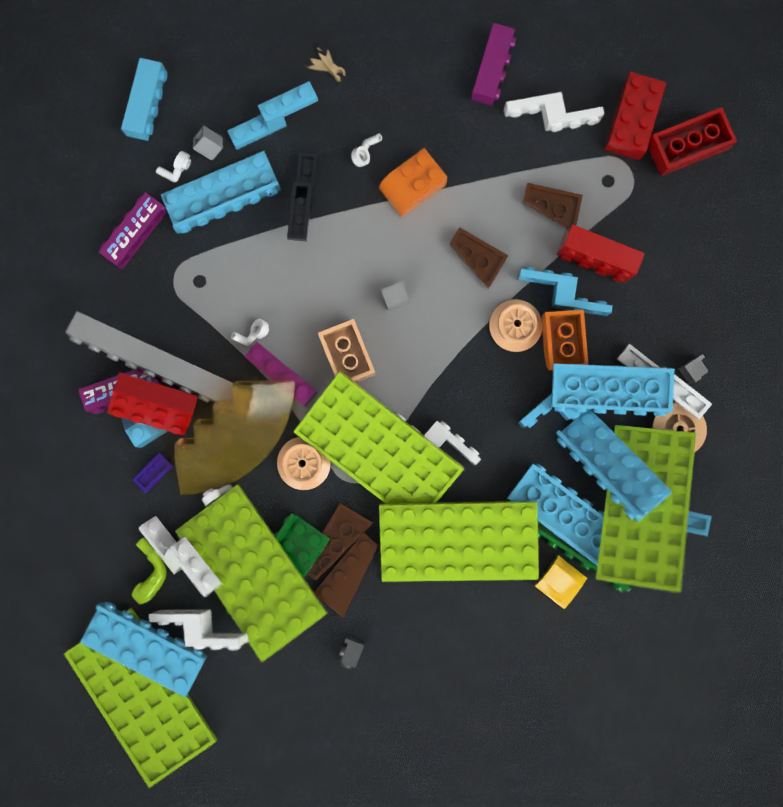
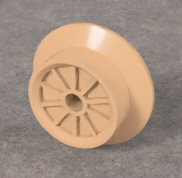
(507, 334)
(684, 421)
(294, 474)

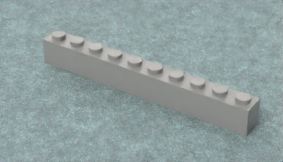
(148, 358)

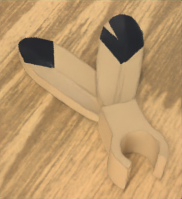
(325, 63)

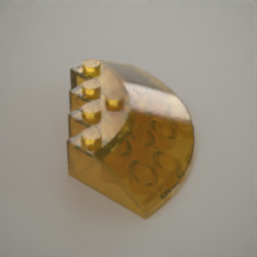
(236, 438)

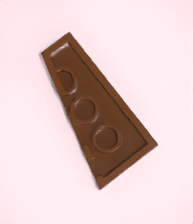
(343, 530)
(342, 582)

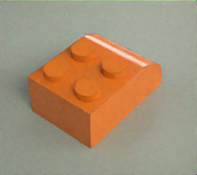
(413, 182)
(564, 338)

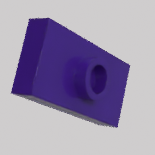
(153, 472)

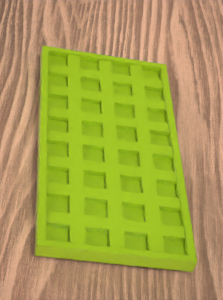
(376, 445)
(459, 541)
(652, 549)
(256, 574)
(148, 719)

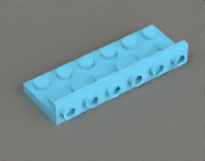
(220, 192)
(612, 389)
(613, 465)
(562, 511)
(143, 648)

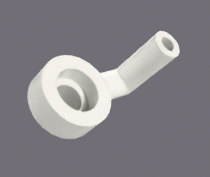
(360, 155)
(181, 162)
(258, 330)
(212, 495)

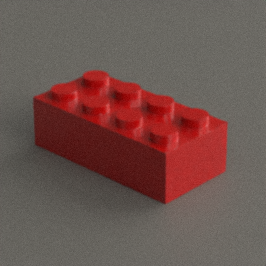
(635, 116)
(691, 141)
(600, 254)
(152, 404)

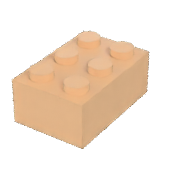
(347, 351)

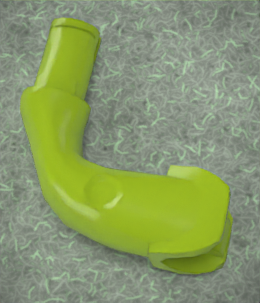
(147, 590)

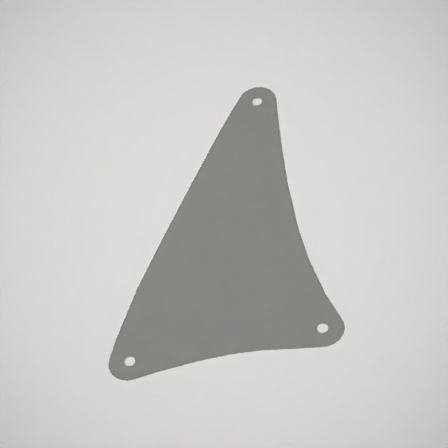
(365, 249)

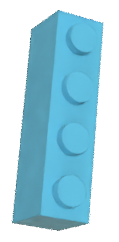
(144, 99)

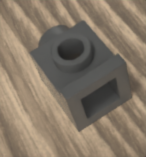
(351, 652)

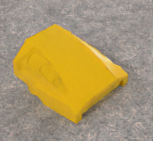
(561, 582)

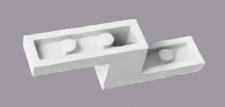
(553, 112)
(682, 393)
(440, 433)
(180, 556)
(199, 629)

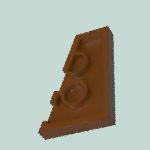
(553, 203)
(478, 255)

